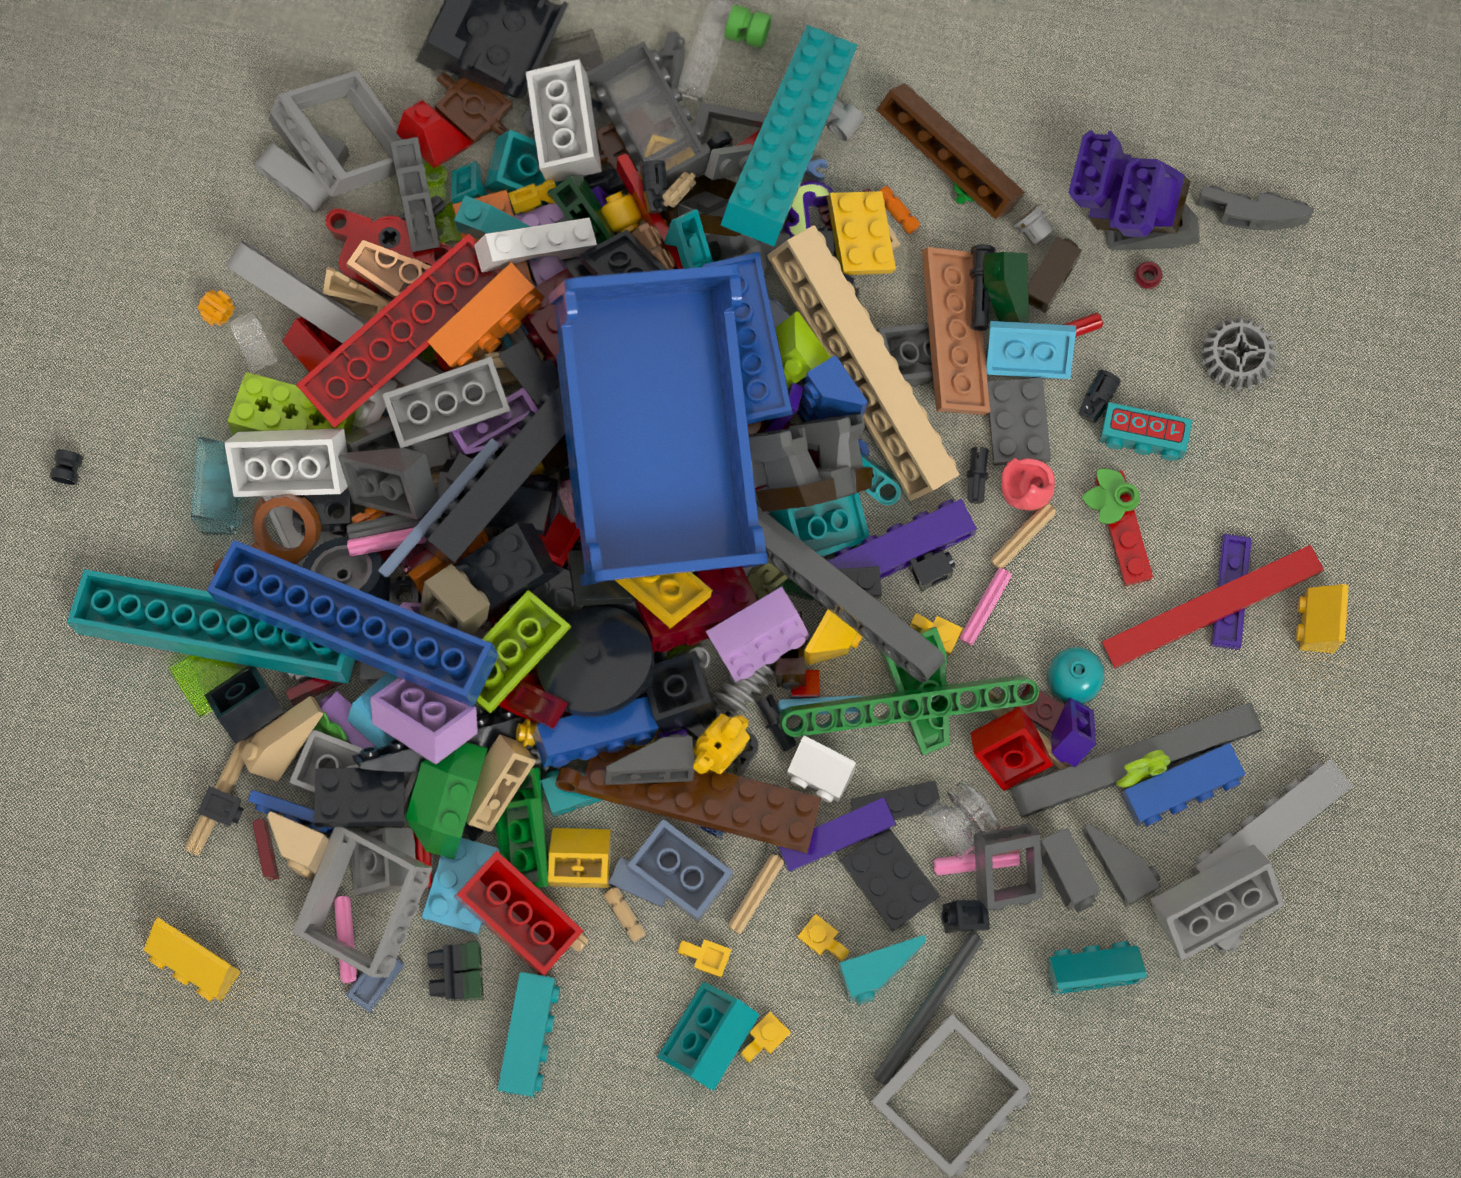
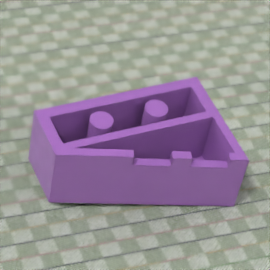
(473, 438)

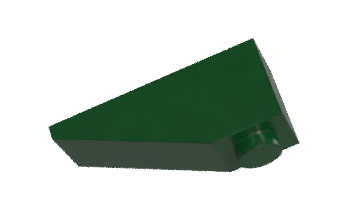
(580, 202)
(1007, 285)

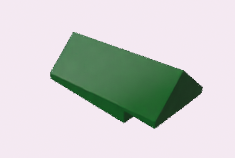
(523, 833)

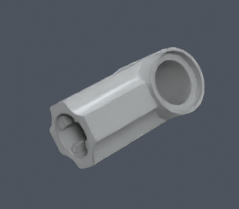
(844, 120)

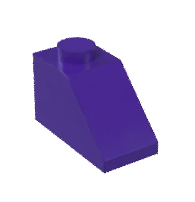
(1073, 733)

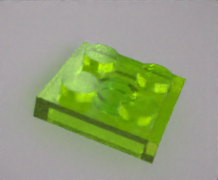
(199, 676)

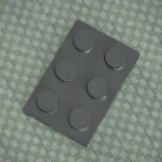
(1018, 420)

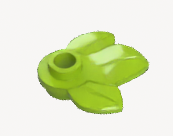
(1145, 768)

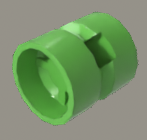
(748, 26)

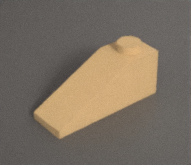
(280, 741)
(499, 780)

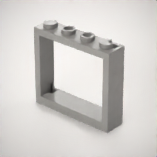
(311, 147)
(325, 888)
(980, 1141)

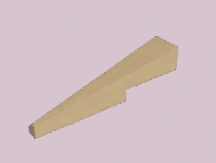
(353, 295)

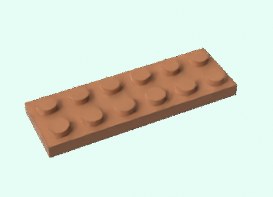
(954, 346)

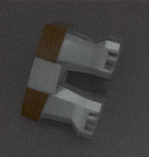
(711, 201)
(791, 471)

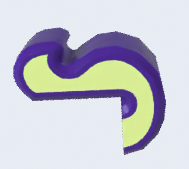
(809, 194)

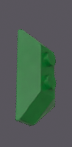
(444, 799)

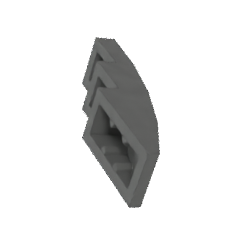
(414, 194)

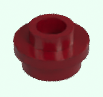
(1153, 269)

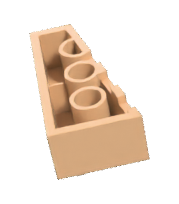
(385, 268)

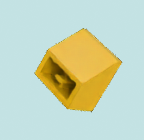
(579, 858)

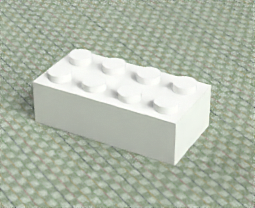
(563, 121)
(286, 462)

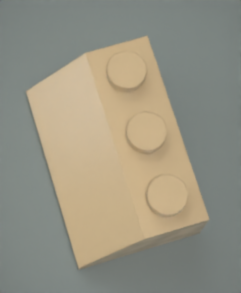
(298, 845)

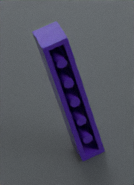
(902, 543)

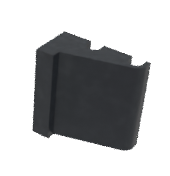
(492, 41)

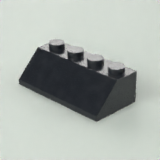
(531, 503)

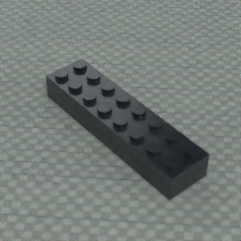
(499, 480)

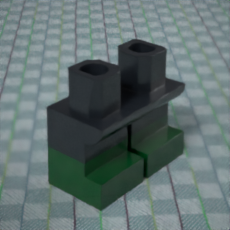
(457, 985)

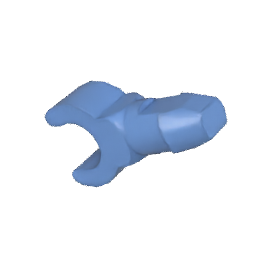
(813, 165)

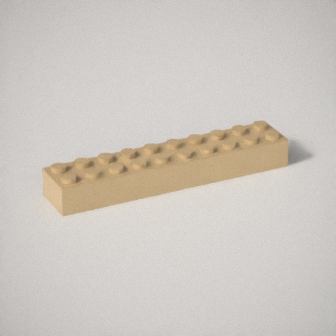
(846, 331)

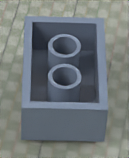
(680, 870)

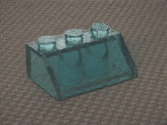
(213, 500)

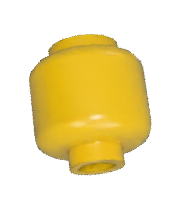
(621, 212)

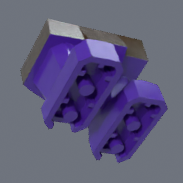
(1127, 191)

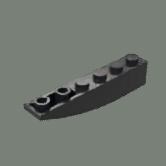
(401, 758)

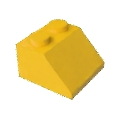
(1322, 618)

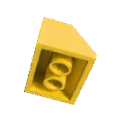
(190, 961)

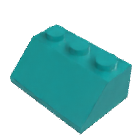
(1095, 968)
(708, 1035)

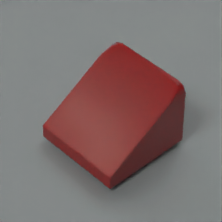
(812, 687)

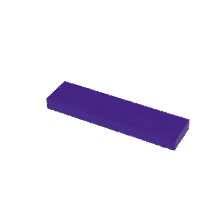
(1232, 565)
(842, 833)

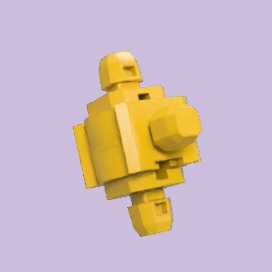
(720, 744)

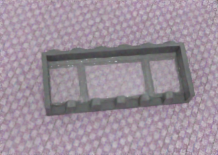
(649, 112)

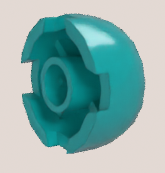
(1069, 684)

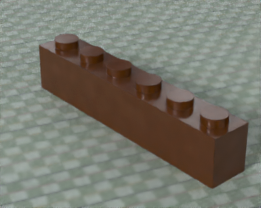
(950, 151)

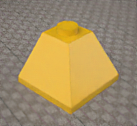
(831, 640)

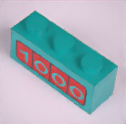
(1145, 431)

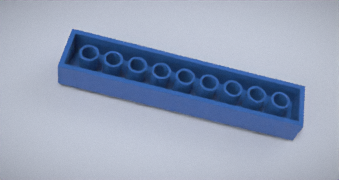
(353, 623)

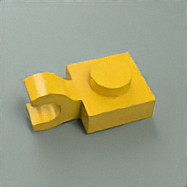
(529, 197)
(948, 631)
(820, 937)
(709, 957)
(767, 1035)

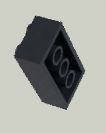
(509, 566)

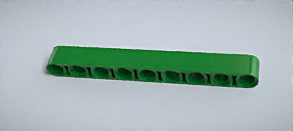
(922, 710)

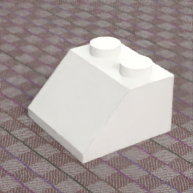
(821, 770)

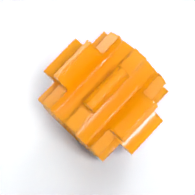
(216, 307)

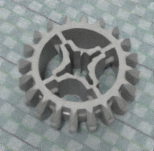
(1236, 376)

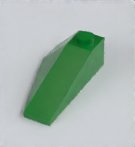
(932, 732)

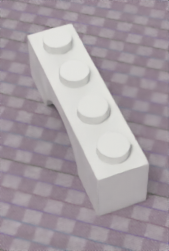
(556, 239)

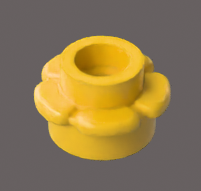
(525, 733)

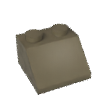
(454, 601)

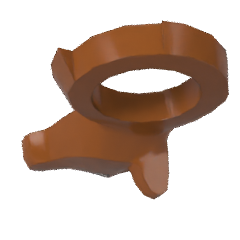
(264, 542)

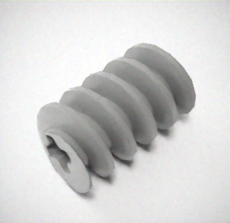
(741, 691)

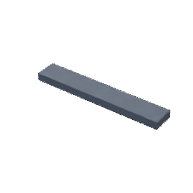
(438, 509)

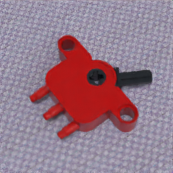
(378, 233)

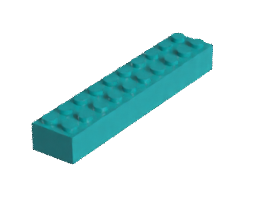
(789, 136)
(194, 625)

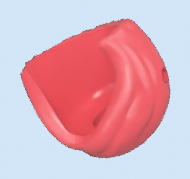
(1027, 484)

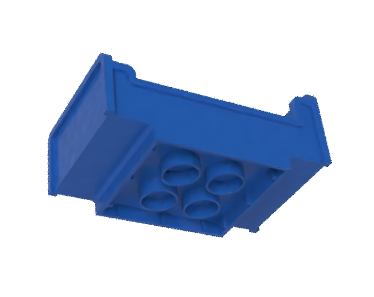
(657, 422)

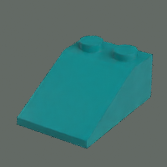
(514, 164)
(827, 525)
(873, 971)

